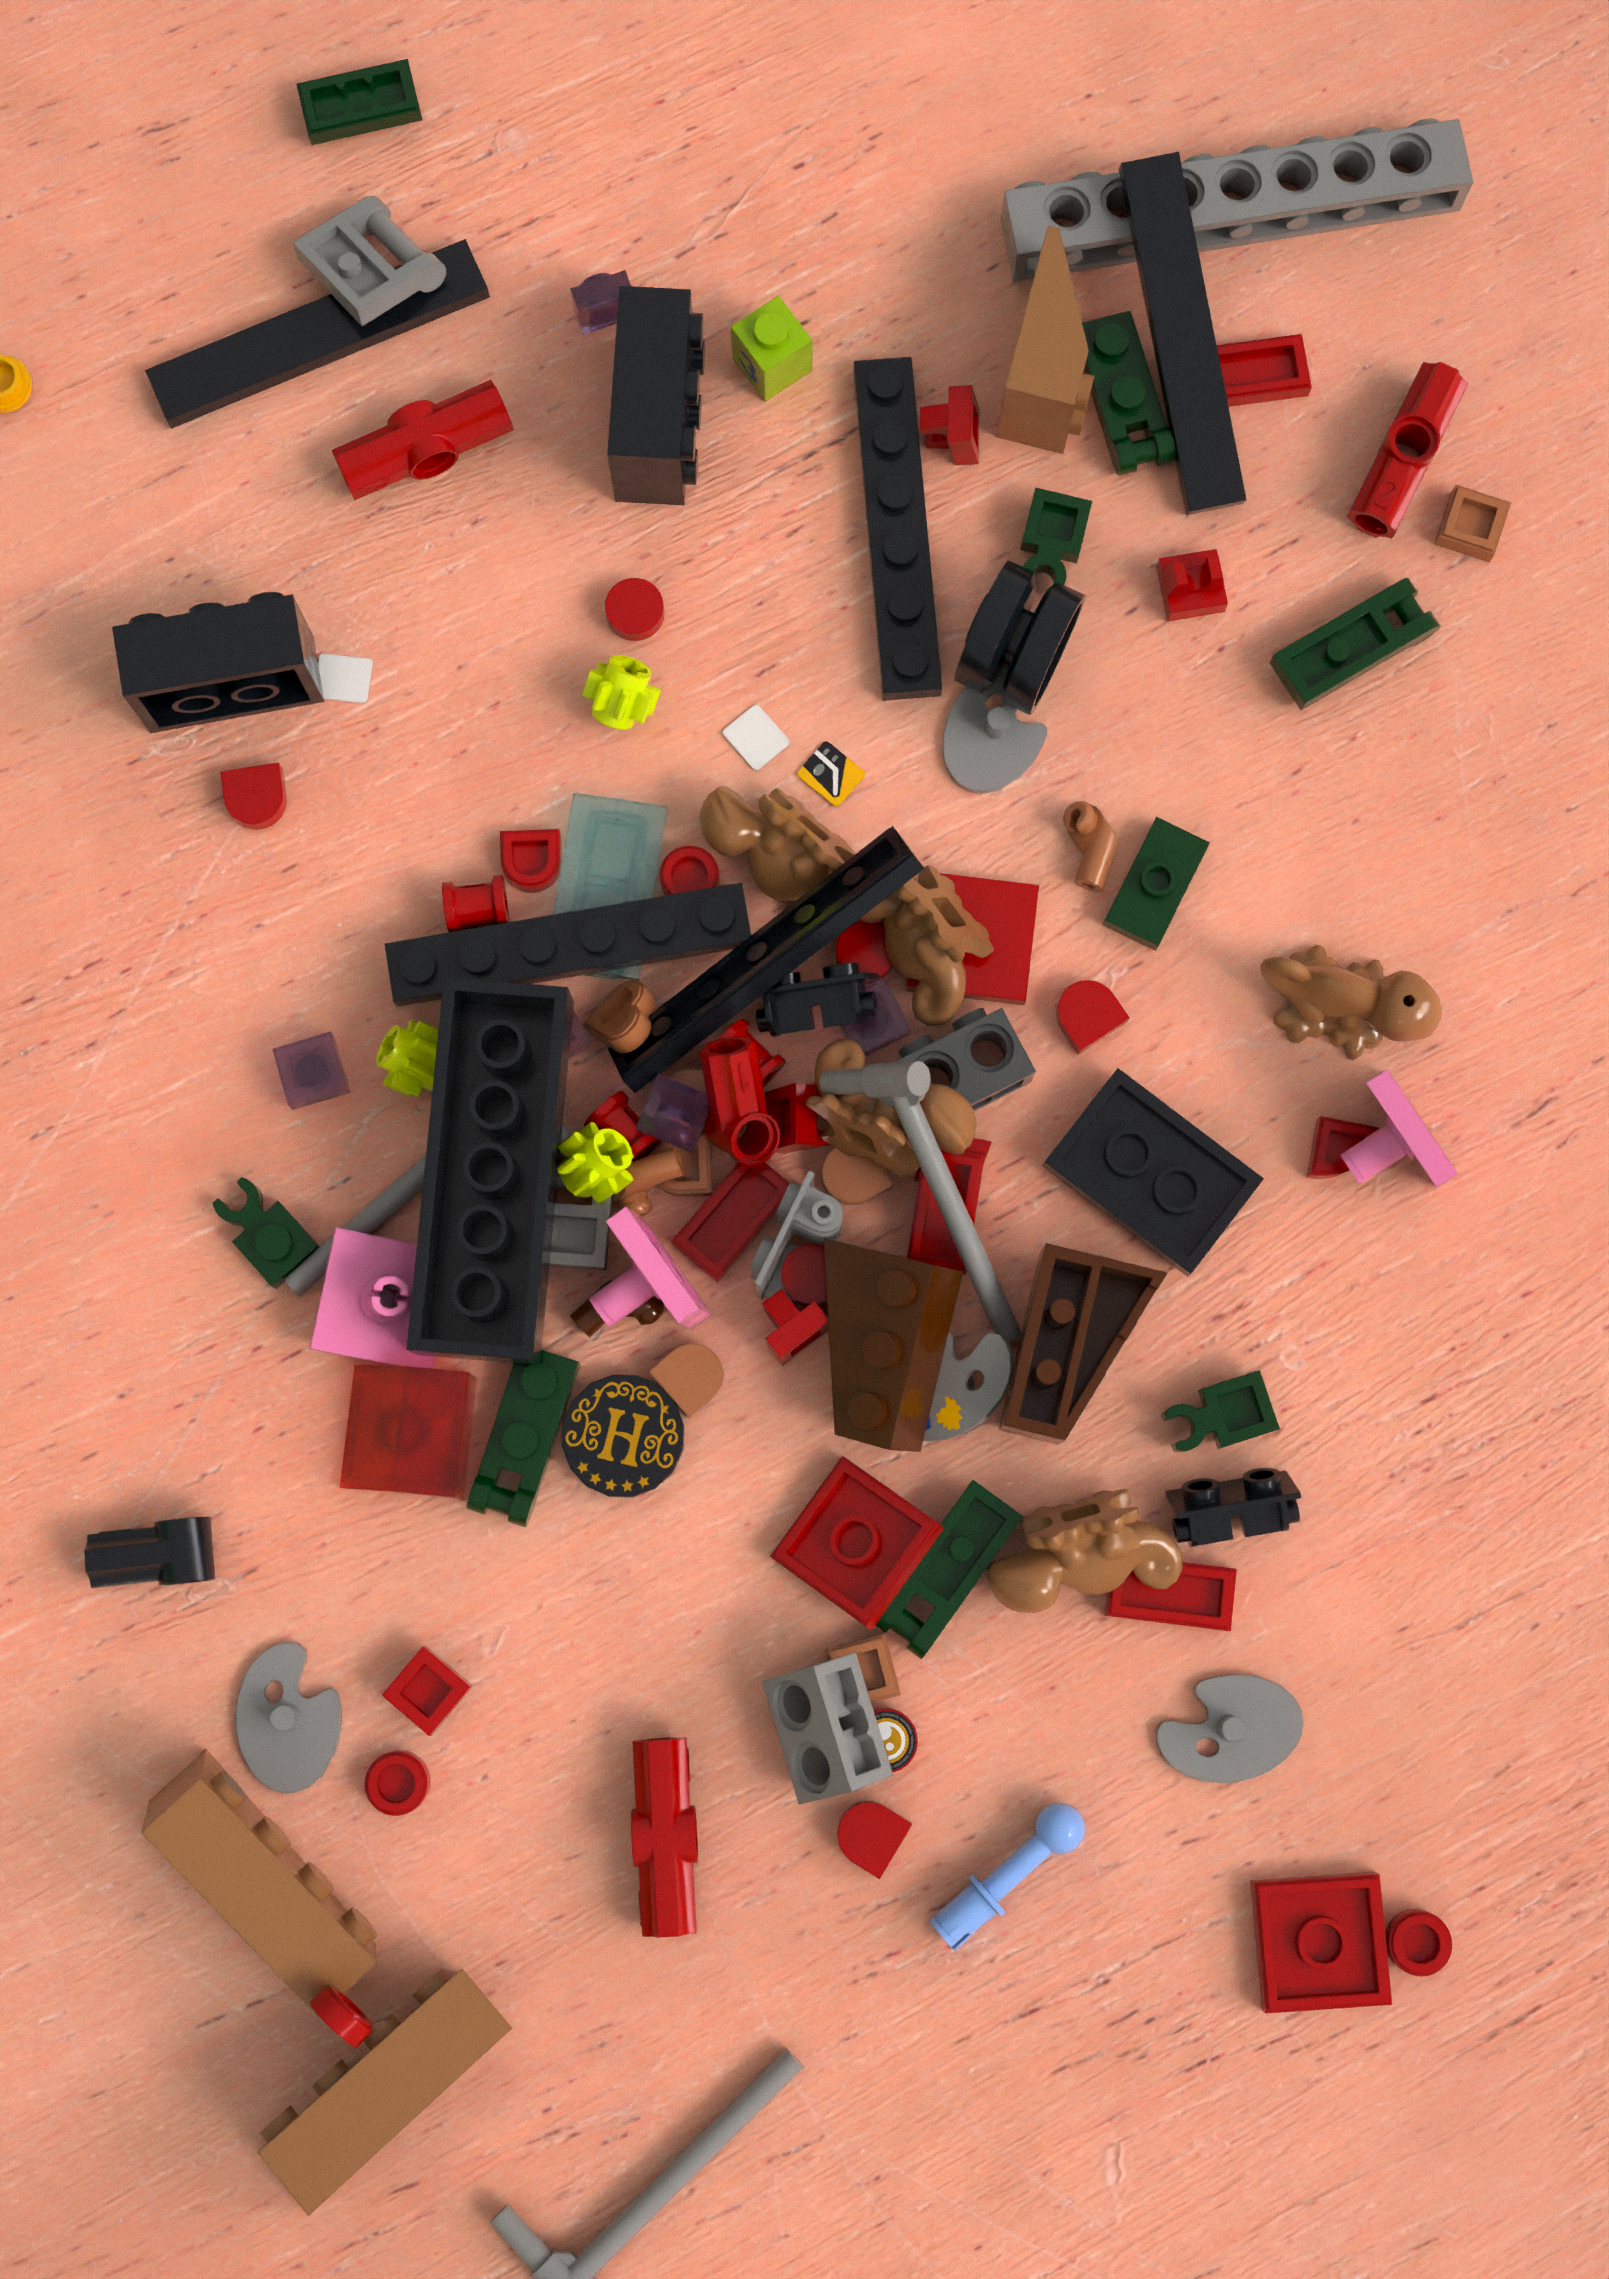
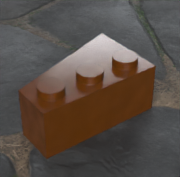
(1070, 1336)
(885, 1342)

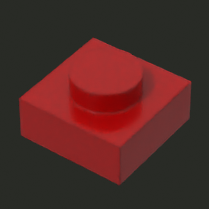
(427, 1690)

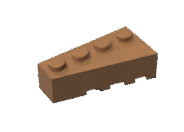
(258, 1881)
(383, 2091)

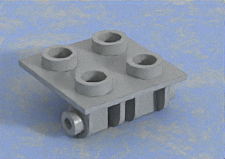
(800, 1212)

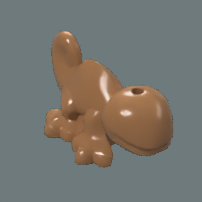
(784, 843)
(928, 940)
(1340, 1001)
(873, 1129)
(1085, 1548)

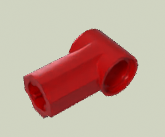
(736, 1099)

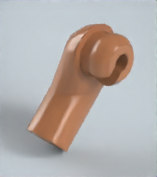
(1095, 841)
(646, 1174)

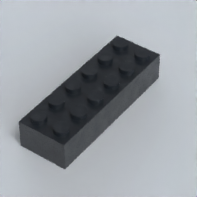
(491, 1171)

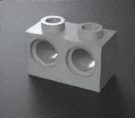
(827, 1729)

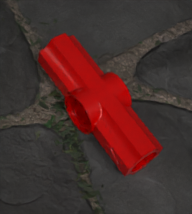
(1421, 424)
(423, 439)
(664, 1837)

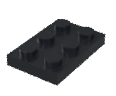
(1153, 1172)

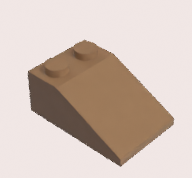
(1046, 378)

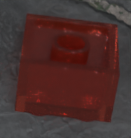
(409, 1431)

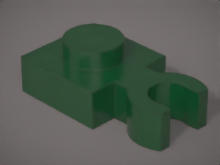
(1054, 532)
(271, 1239)
(1230, 1410)

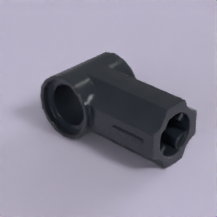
(168, 1553)

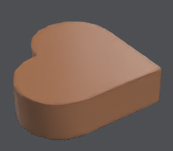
(623, 1017)

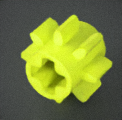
(621, 692)
(409, 1057)
(595, 1162)

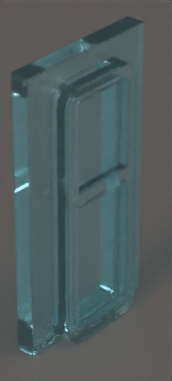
(610, 858)

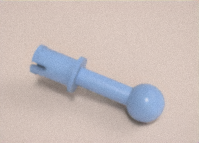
(1057, 1831)

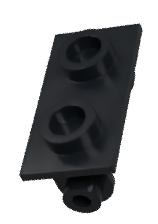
(839, 994)
(1261, 1498)

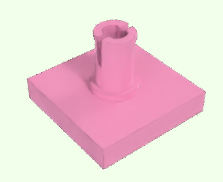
(1400, 1137)
(651, 1275)
(367, 1300)

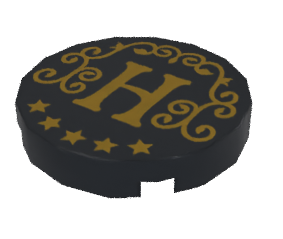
(623, 1436)

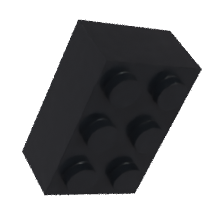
(655, 395)
(218, 662)

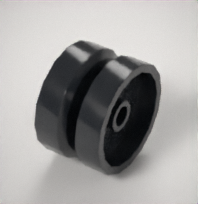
(1012, 634)

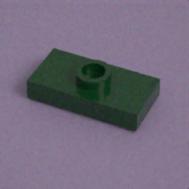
(359, 102)
(1156, 883)

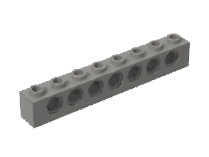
(1269, 212)

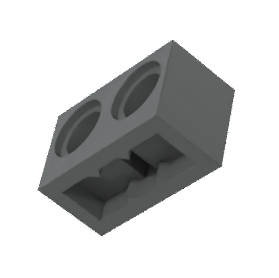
(953, 1056)

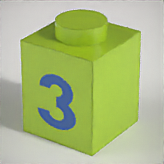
(771, 348)

